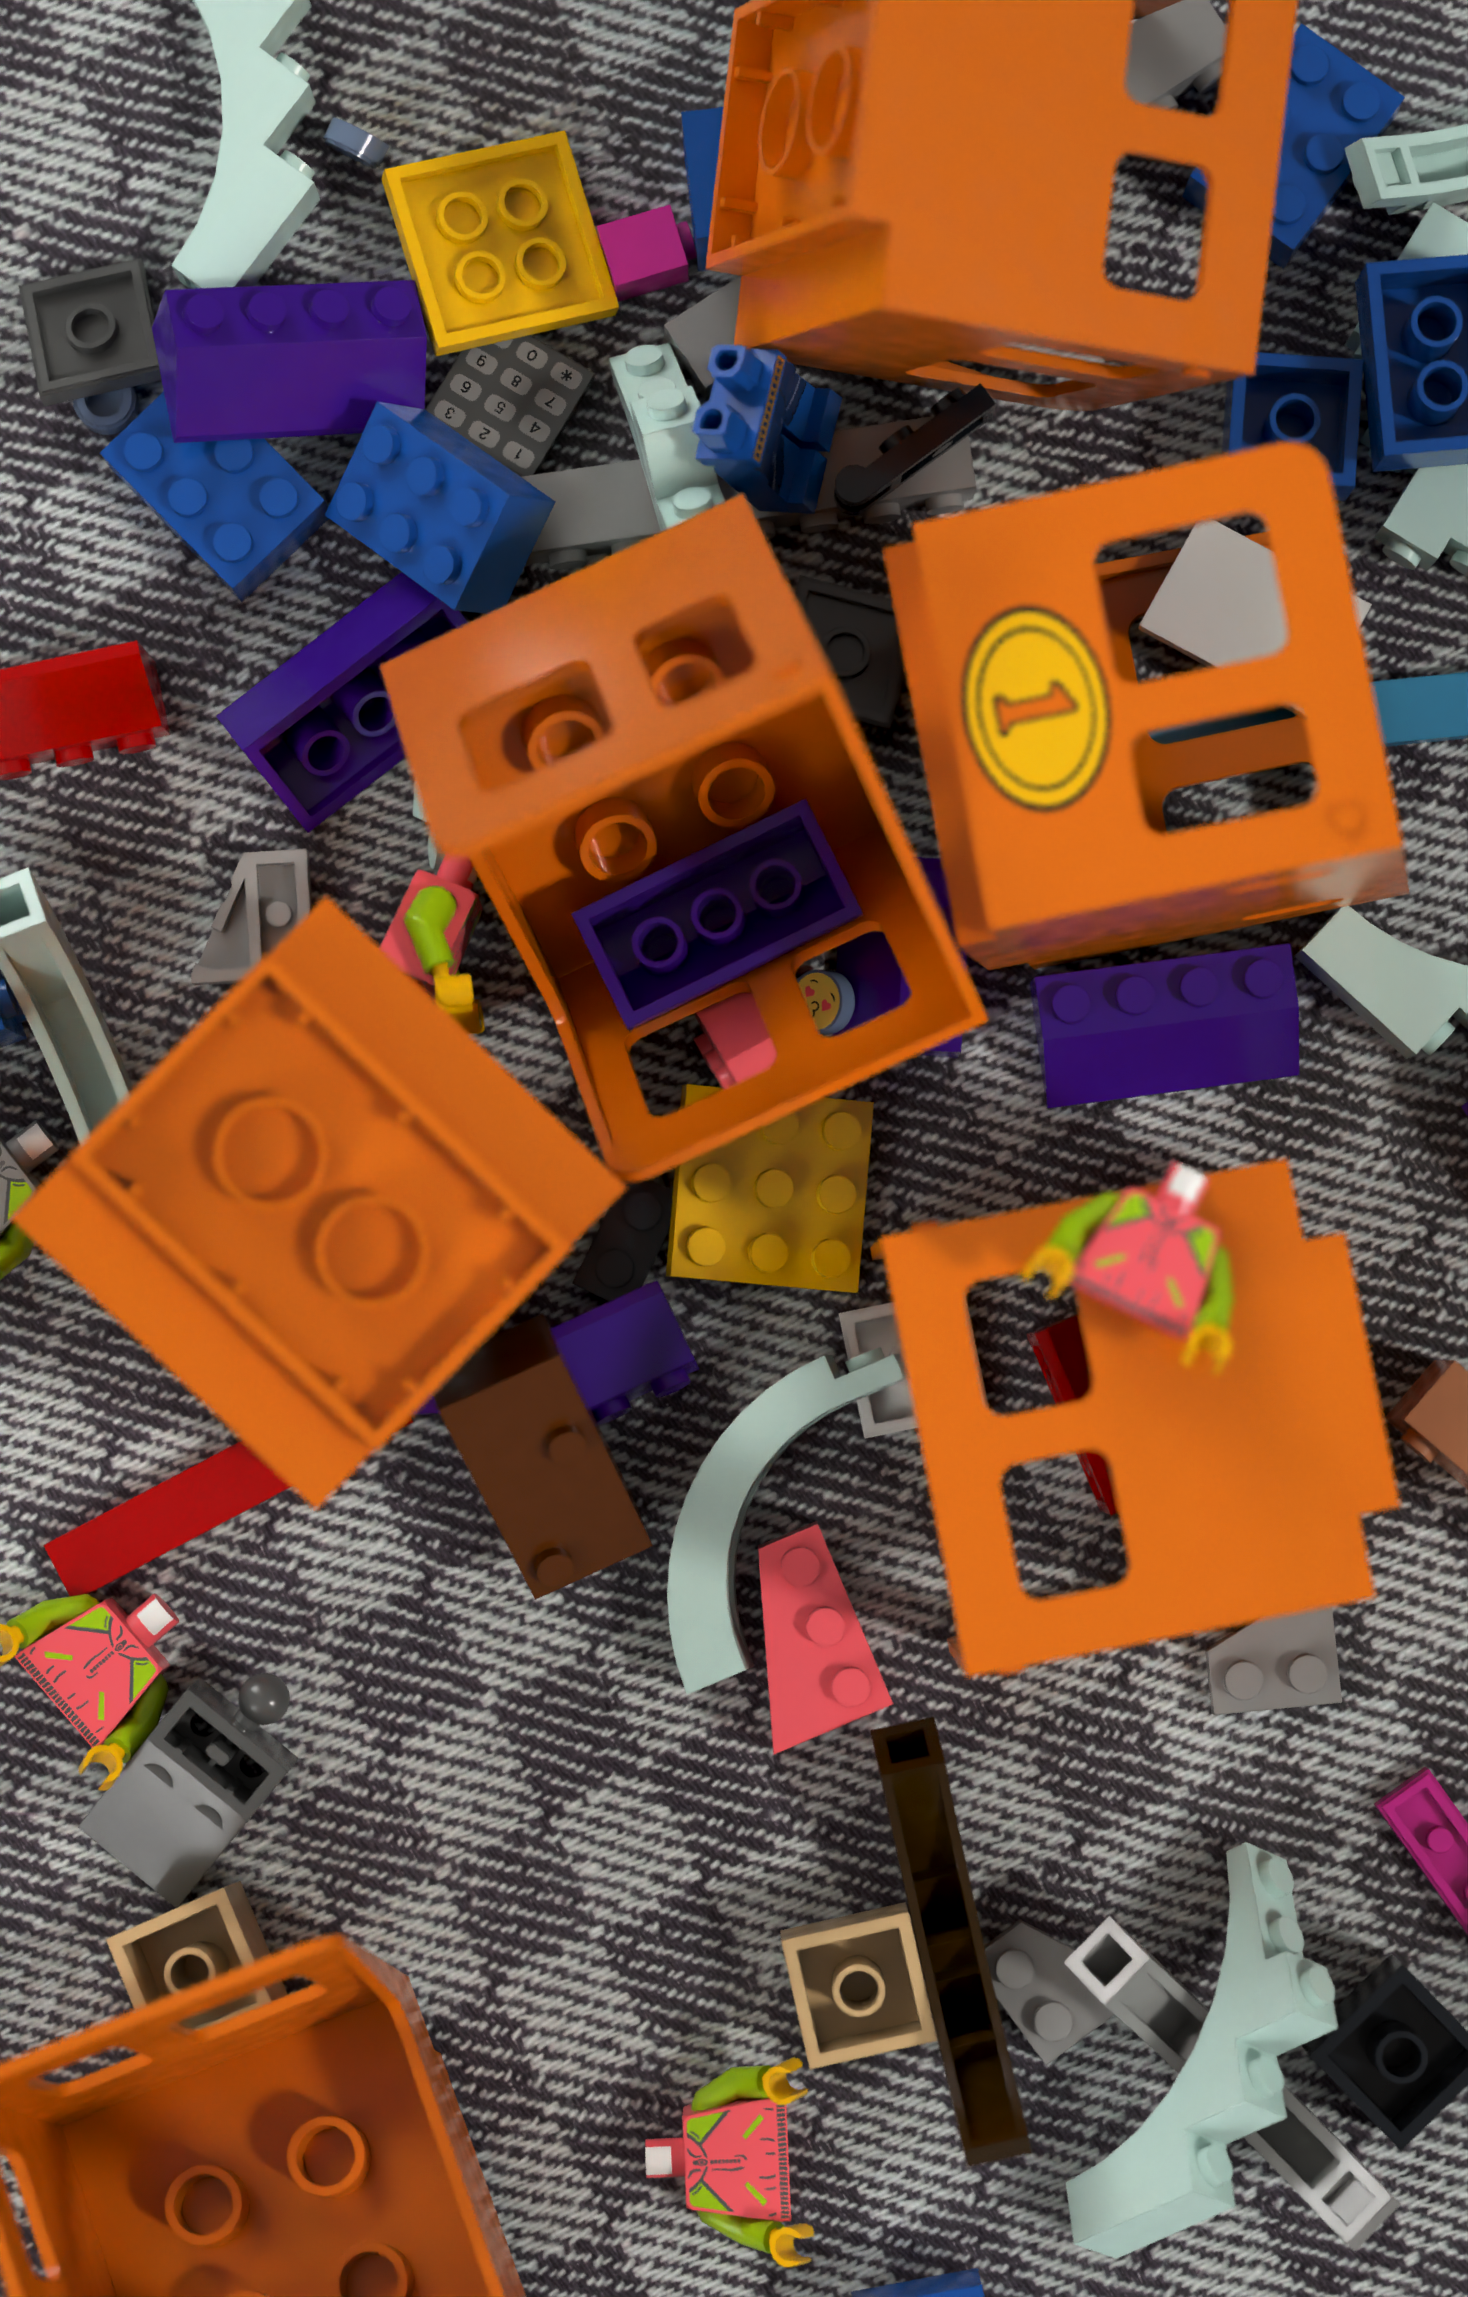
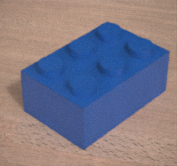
(1326, 109)
(1415, 360)
(223, 499)
(439, 508)

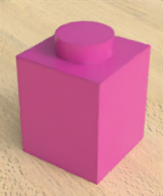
(646, 252)

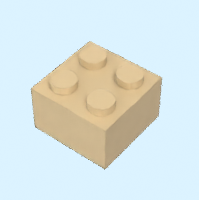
(192, 1948)
(858, 1985)

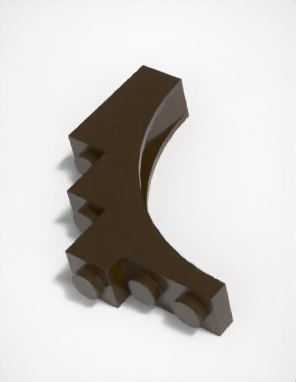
(950, 1942)

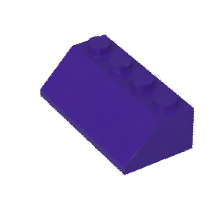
(288, 358)
(324, 716)
(717, 914)
(1167, 1025)

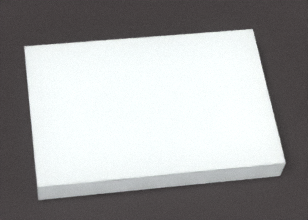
(1222, 601)

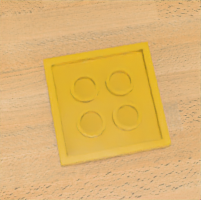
(500, 242)
(776, 1201)

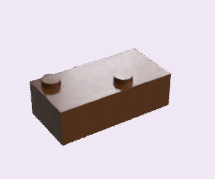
(540, 1458)

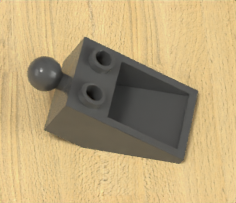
(190, 1788)

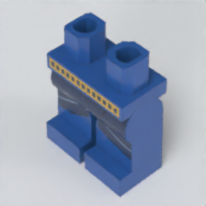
(766, 428)

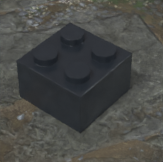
(1395, 2052)

